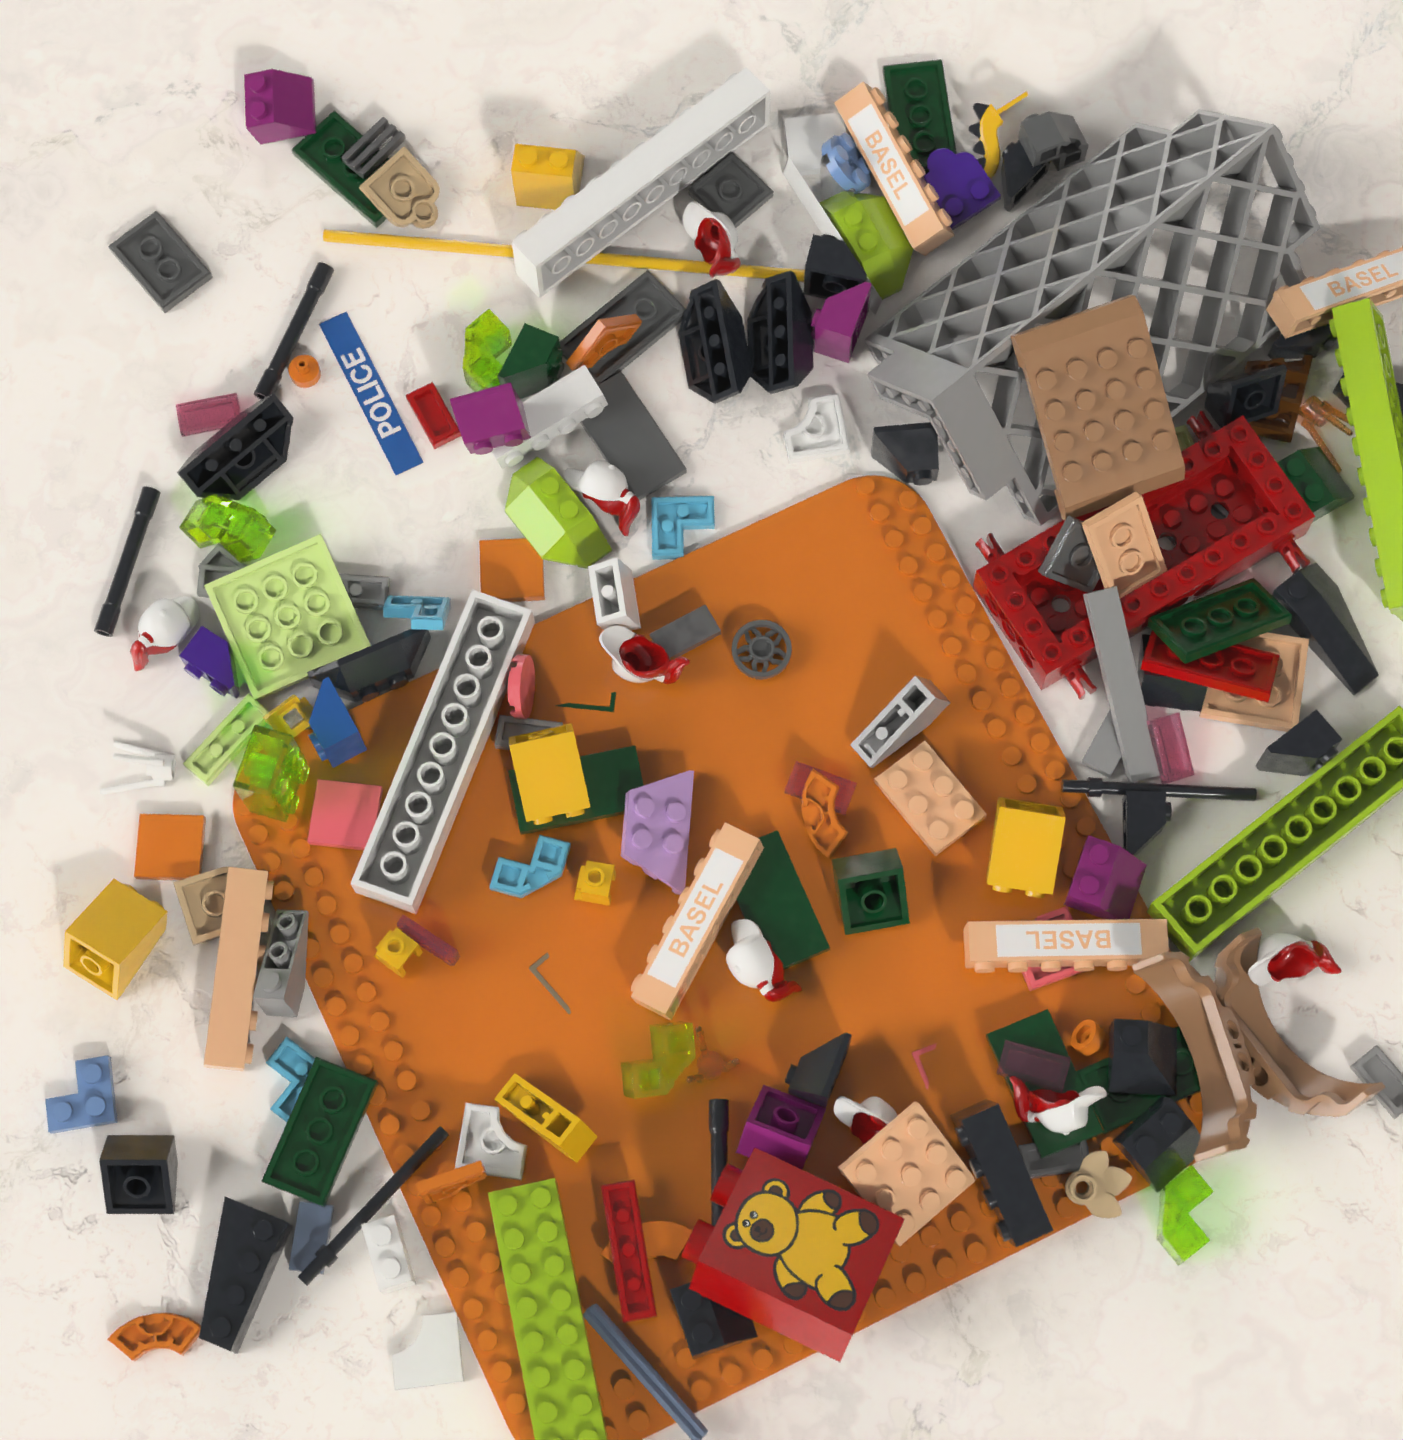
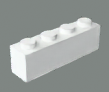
(555, 412)

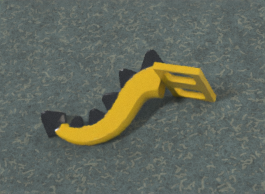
(987, 133)

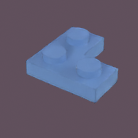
(93, 1103)

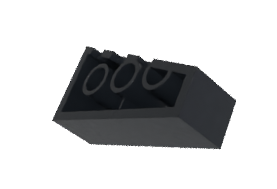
(1002, 1172)
(241, 1269)

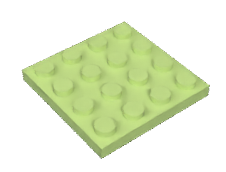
(287, 616)

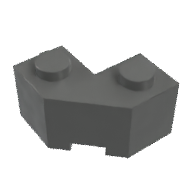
(1052, 138)

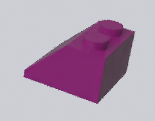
(279, 105)
(841, 322)
(491, 419)
(1105, 880)
(781, 1127)

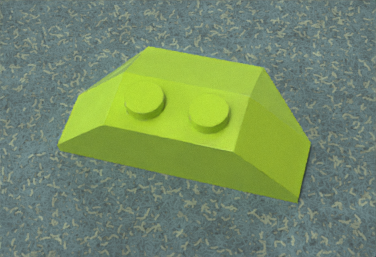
(872, 237)
(553, 517)

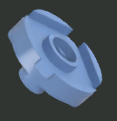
(846, 163)

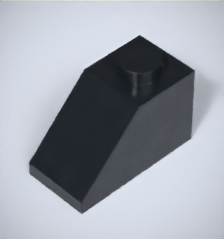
(1018, 174)
(1305, 343)
(1143, 818)

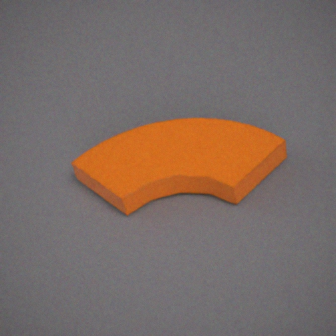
(820, 813)
(661, 1240)
(155, 1332)

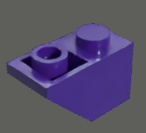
(212, 659)

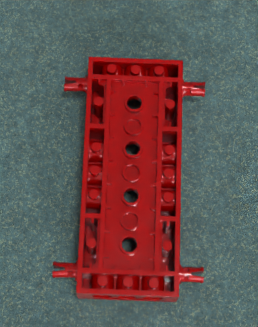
(1222, 469)

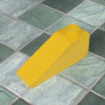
(546, 1117)

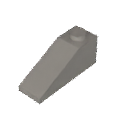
(900, 720)

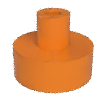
(304, 371)
(1088, 1038)

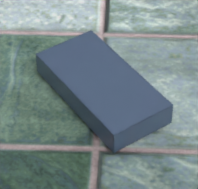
(311, 1232)

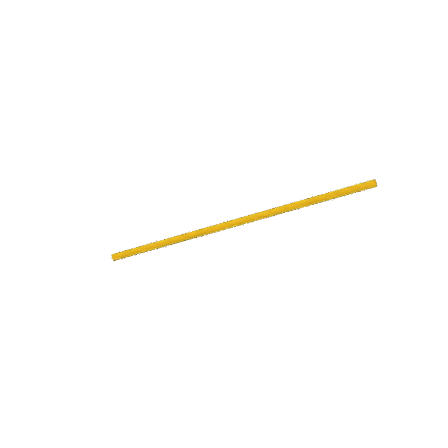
(507, 251)

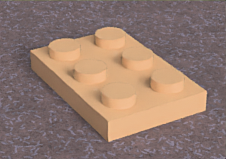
(1124, 545)
(930, 798)

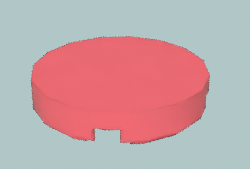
(521, 686)

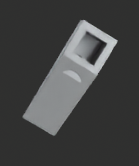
(284, 965)

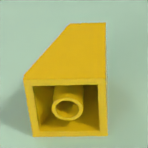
(545, 175)
(549, 773)
(1025, 847)
(113, 937)

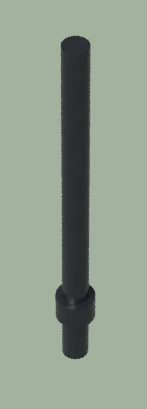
(1096, 787)
(327, 1254)

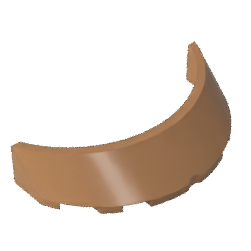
(1216, 1049)
(1276, 1067)

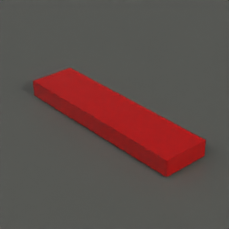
(628, 1251)

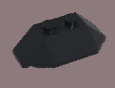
(780, 334)
(714, 344)
(241, 452)
(375, 667)

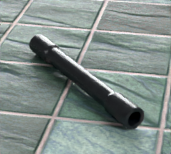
(315, 288)
(112, 607)
(719, 1146)

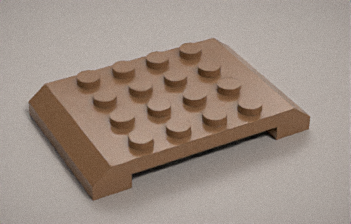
(1100, 406)

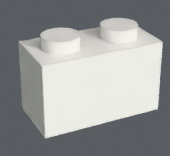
(614, 595)
(388, 1254)

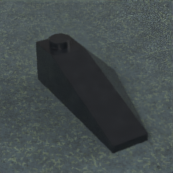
(1325, 620)

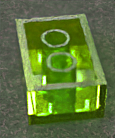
(271, 774)

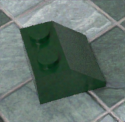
(532, 362)
(1316, 480)
(871, 891)

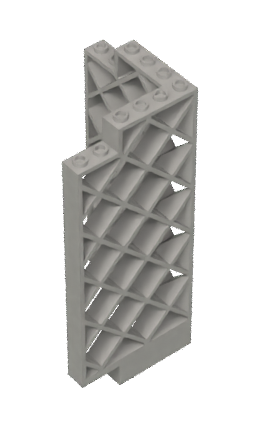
(1046, 271)

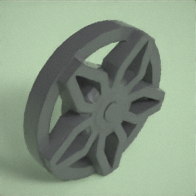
(761, 649)

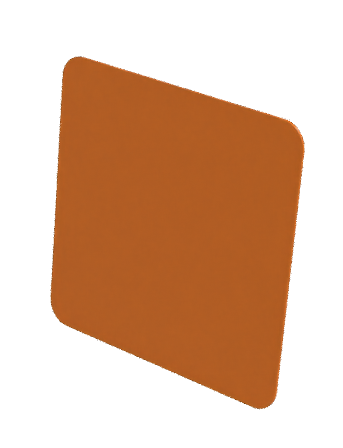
(867, 607)

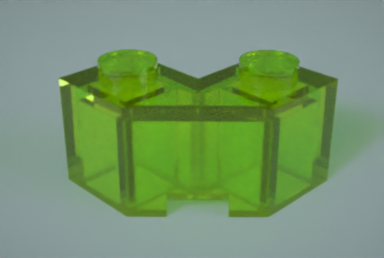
(484, 342)
(233, 525)
(671, 1051)
(1176, 1228)

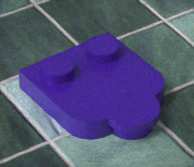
(960, 184)

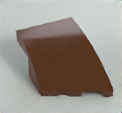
(1282, 425)

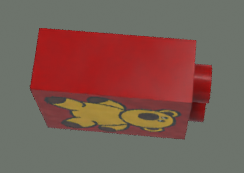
(791, 1252)

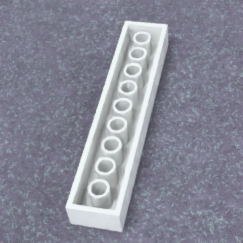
(641, 182)
(442, 752)

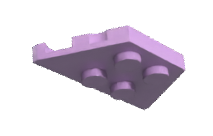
(659, 828)

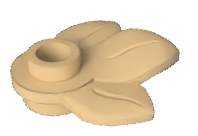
(1102, 1185)

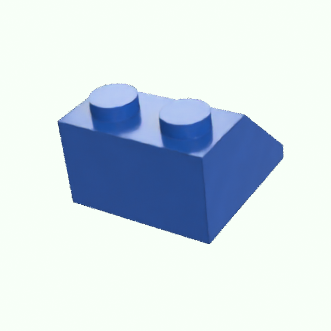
(333, 729)

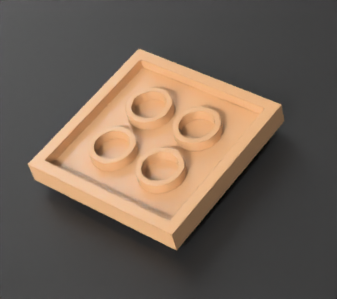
(1286, 695)
(908, 1170)

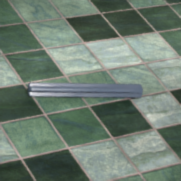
(645, 1373)

